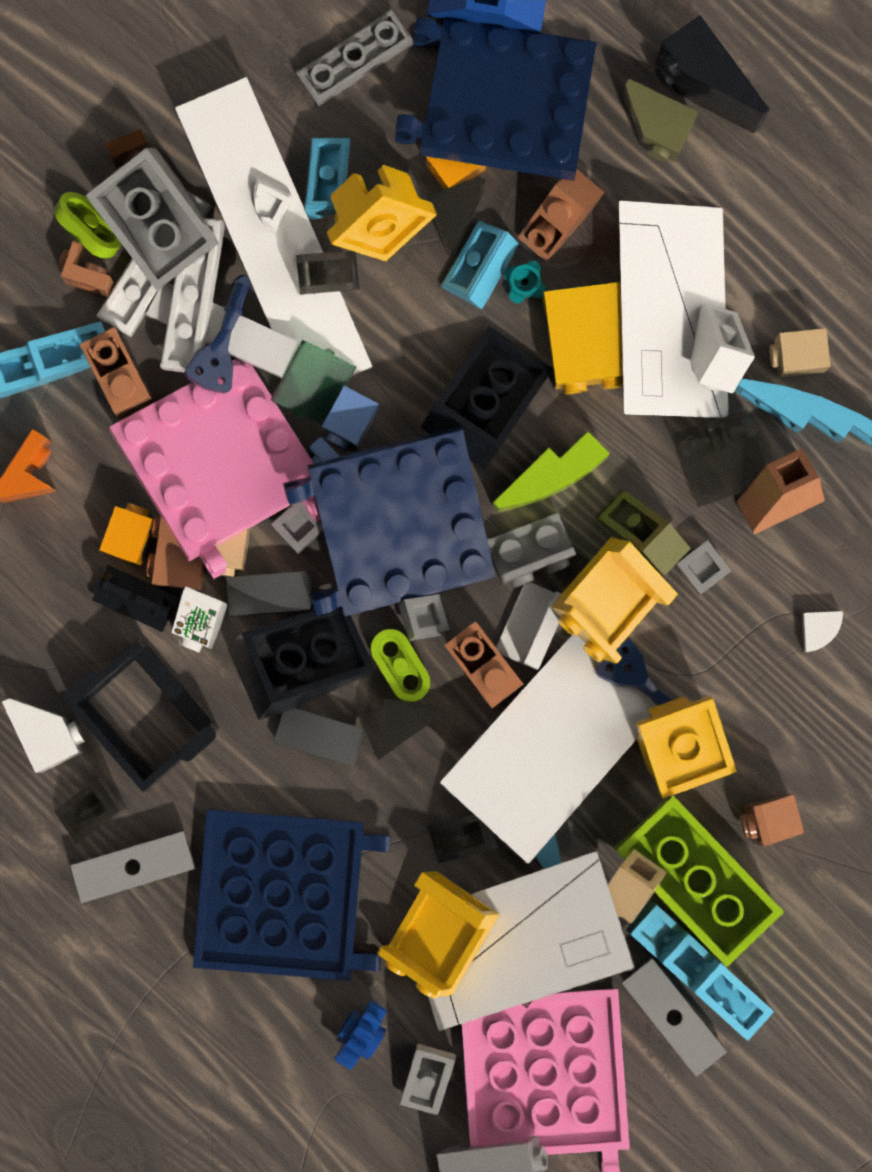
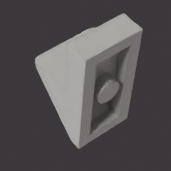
(427, 1079)

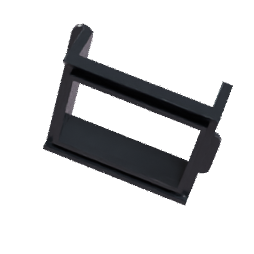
(91, 683)

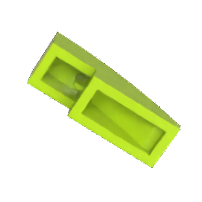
(553, 474)

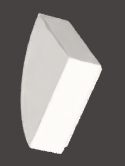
(270, 204)
(820, 628)

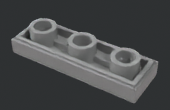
(335, 72)
(111, 875)
(689, 1034)

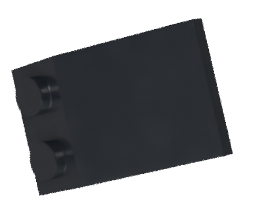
(708, 76)
(488, 395)
(299, 660)

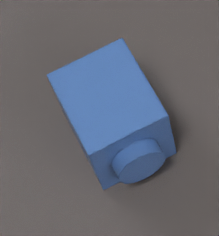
(349, 419)

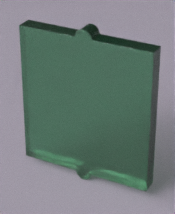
(313, 382)

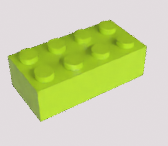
(701, 881)

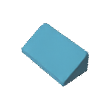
(325, 174)
(480, 264)

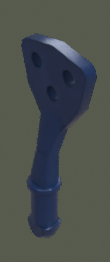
(218, 348)
(637, 678)

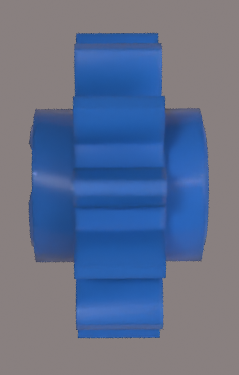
(360, 1034)

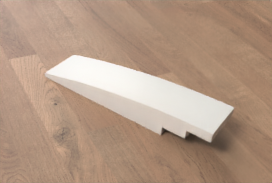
(233, 153)

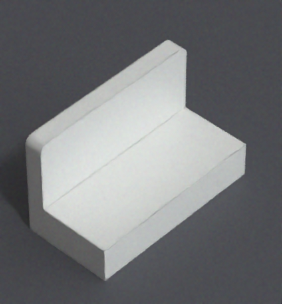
(530, 626)

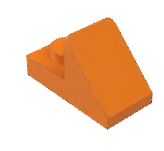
(17, 479)

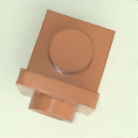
(88, 278)

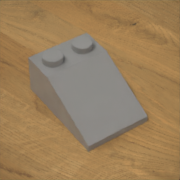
(153, 217)

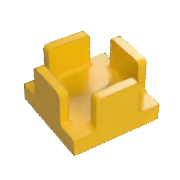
(380, 219)
(684, 745)

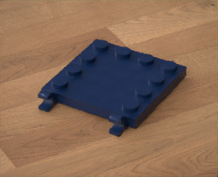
(503, 98)
(397, 522)
(282, 895)

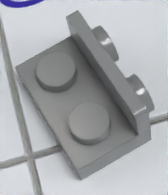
(530, 550)

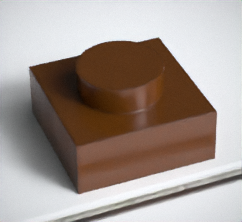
(126, 147)

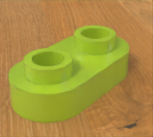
(86, 225)
(401, 665)

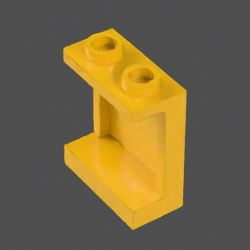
(585, 336)
(611, 598)
(438, 936)

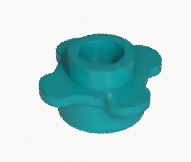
(527, 271)

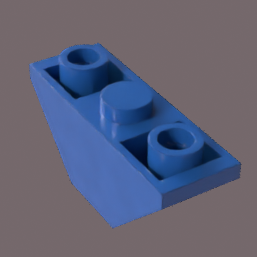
(505, 13)

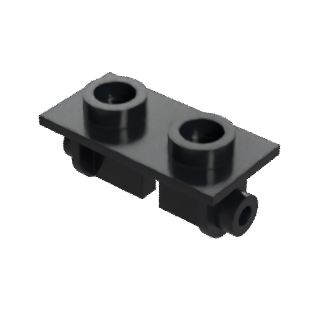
(134, 598)

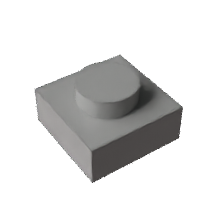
(297, 527)
(703, 568)
(424, 617)

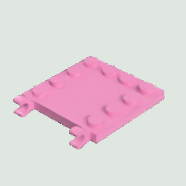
(214, 461)
(550, 1075)

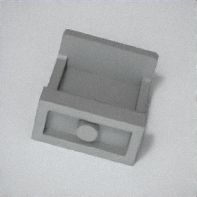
(505, 1157)

